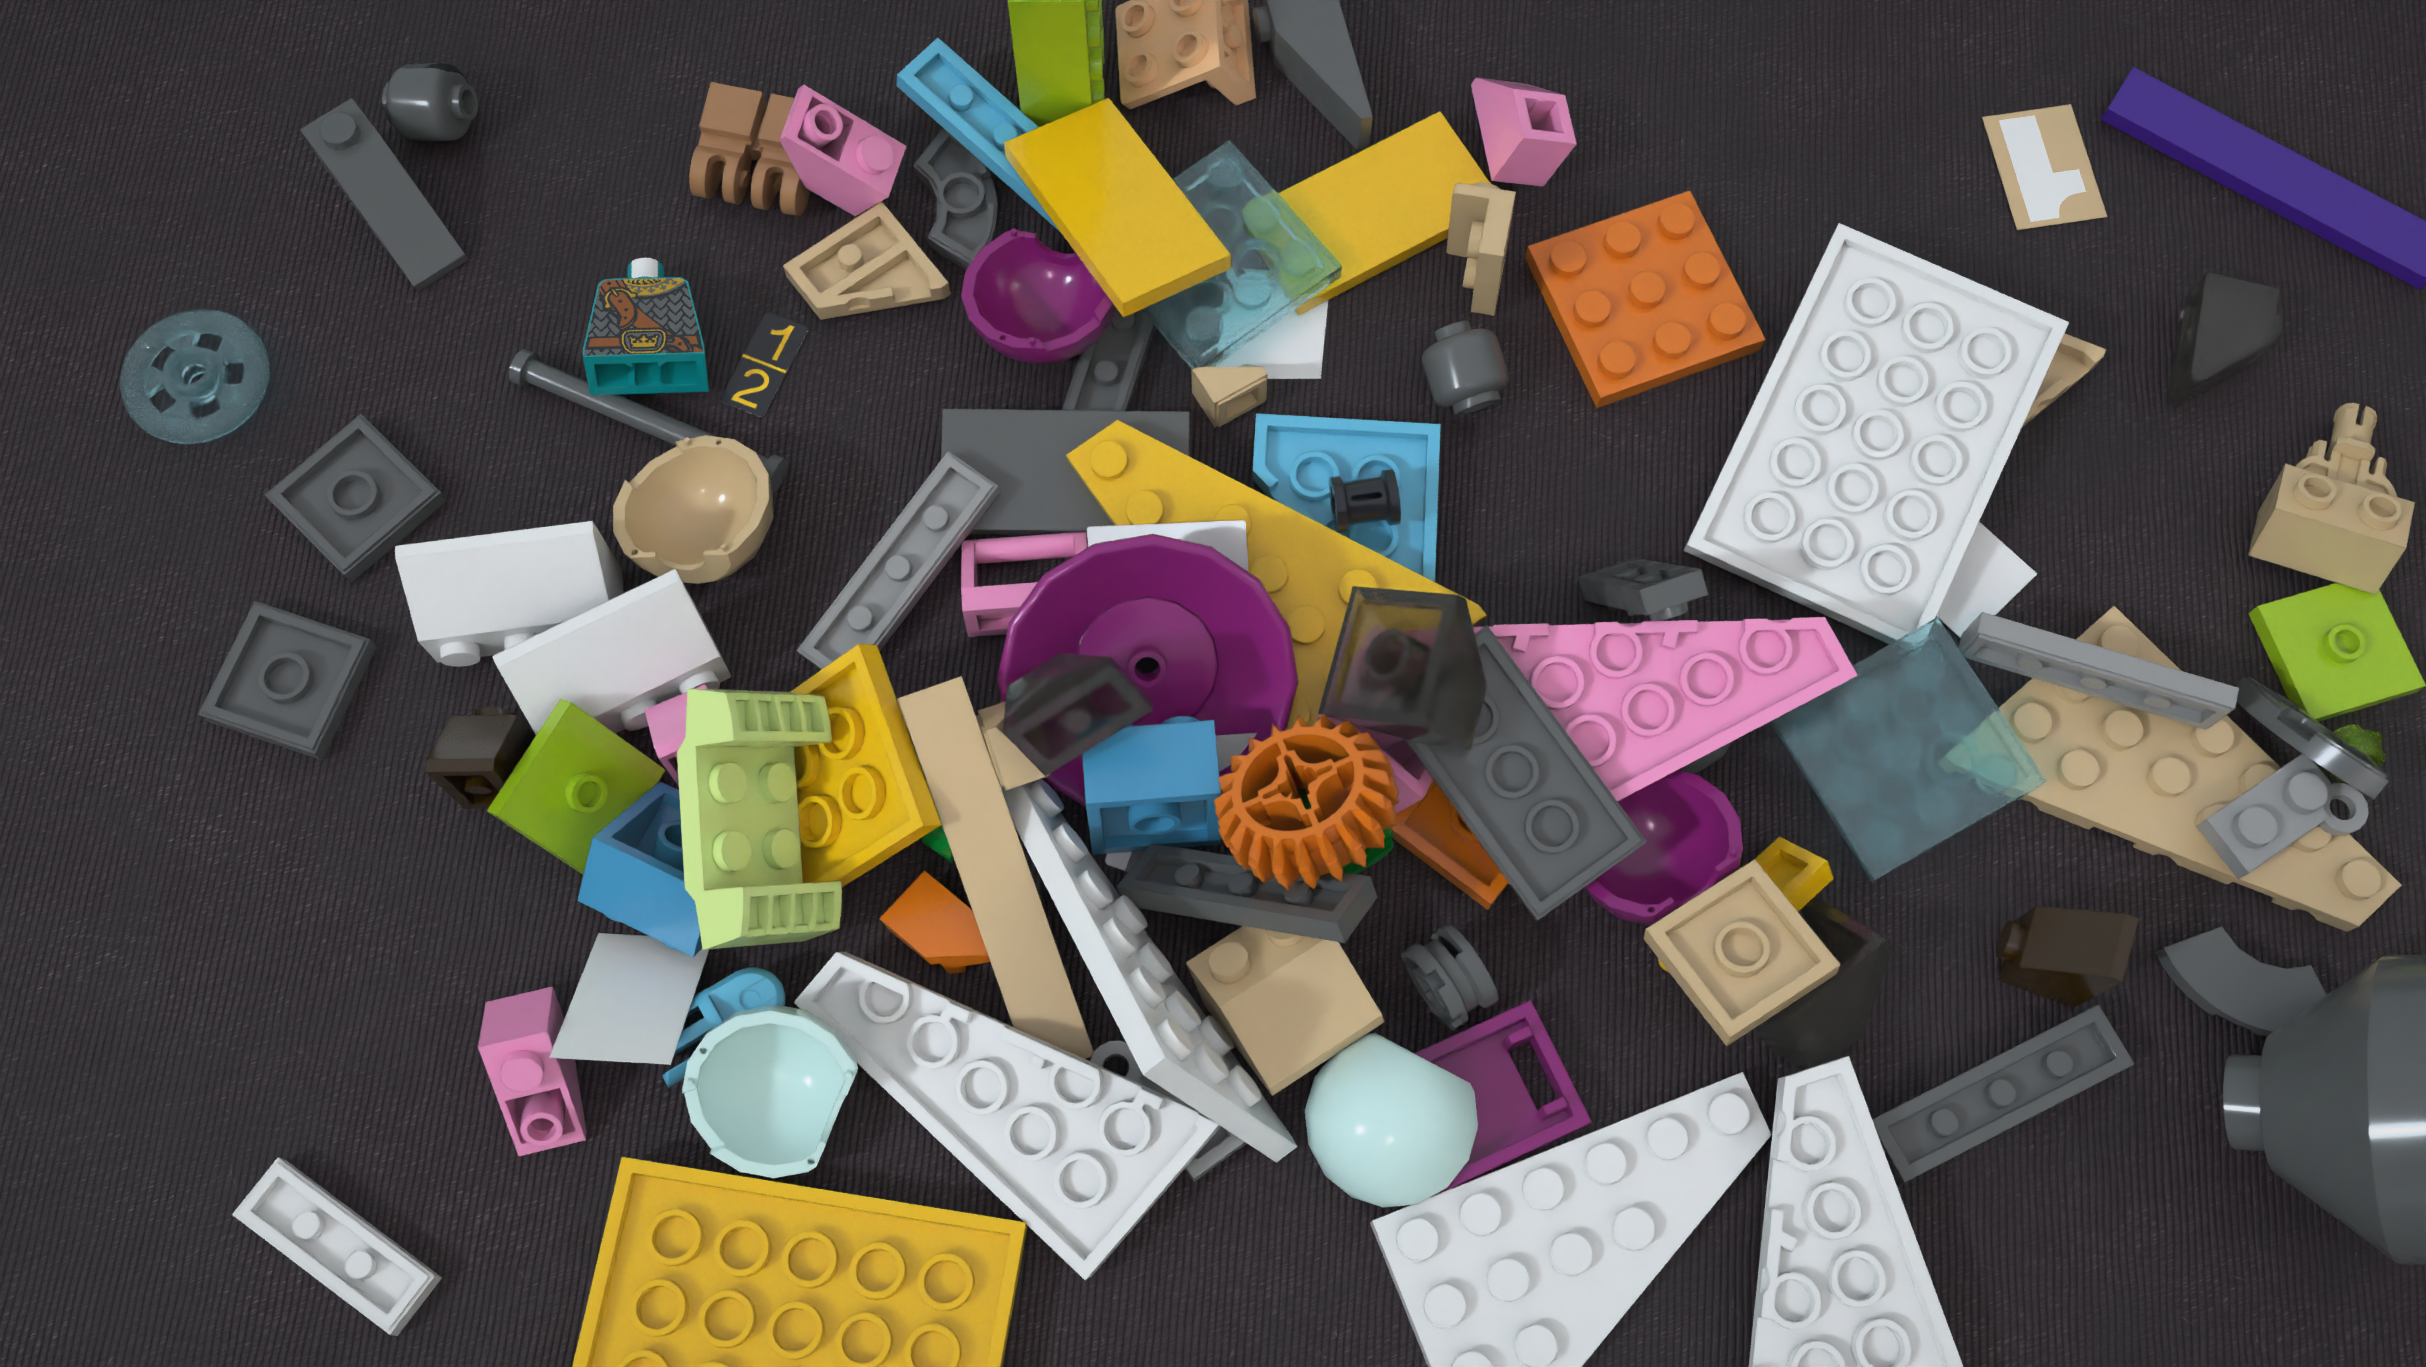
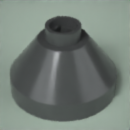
(2346, 1104)

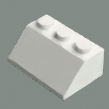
(503, 587)
(617, 657)

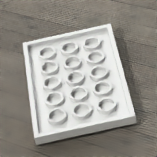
(1876, 437)

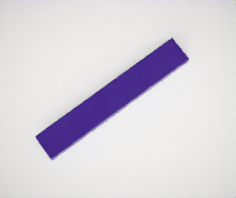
(2271, 175)

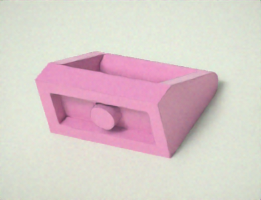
(991, 608)

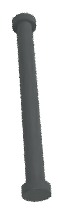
(528, 370)

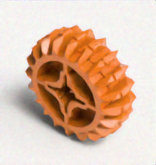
(1348, 796)

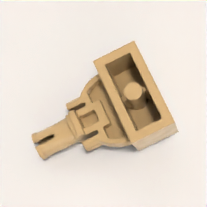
(2335, 513)

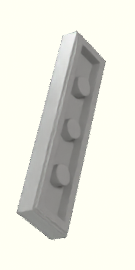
(903, 562)
(2097, 671)

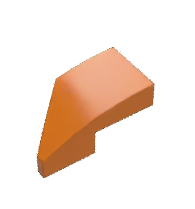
(936, 925)

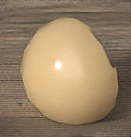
(696, 510)

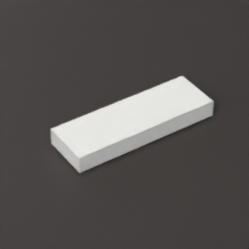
(337, 1246)

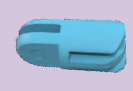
(735, 993)

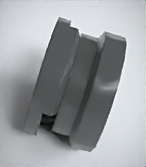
(1449, 976)

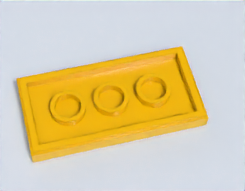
(1384, 201)
(1117, 207)

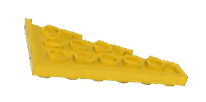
(1294, 557)

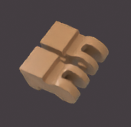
(735, 131)

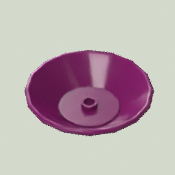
(1168, 599)

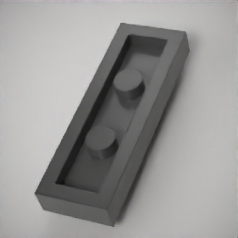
(1644, 588)

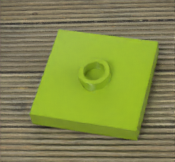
(2336, 650)
(573, 784)

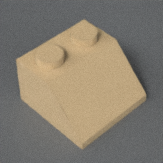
(1283, 1000)

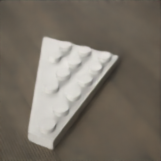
(1145, 996)
(1565, 1242)
(1837, 1246)

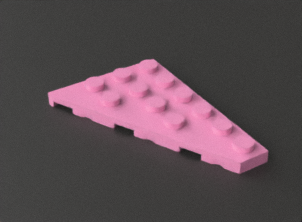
(1671, 690)

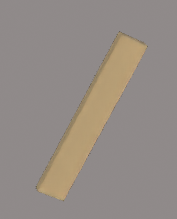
(993, 866)

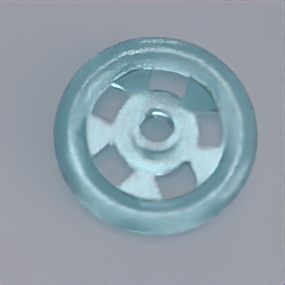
(182, 332)

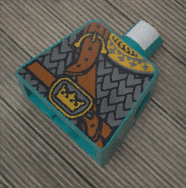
(644, 335)

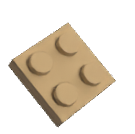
(1741, 952)

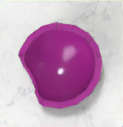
(1034, 300)
(1688, 849)

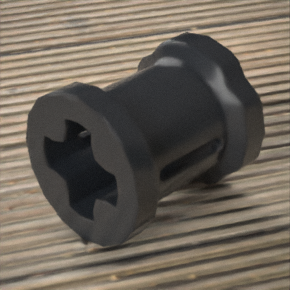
(1364, 500)

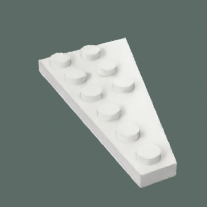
(1038, 1125)

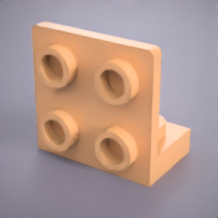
(1181, 44)

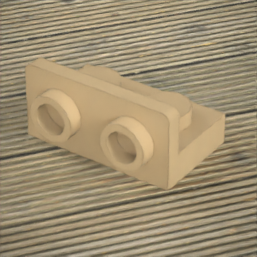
(1481, 234)

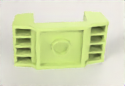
(745, 818)

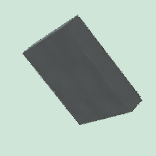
(356, 498)
(288, 680)

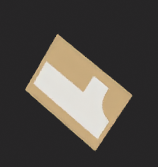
(2044, 167)

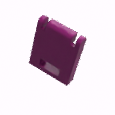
(1505, 1112)

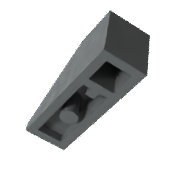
(1317, 56)
(383, 194)

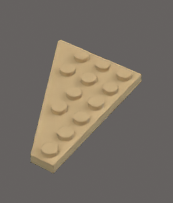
(2164, 777)

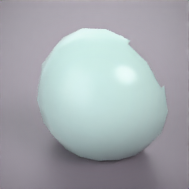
(768, 1089)
(1389, 1123)

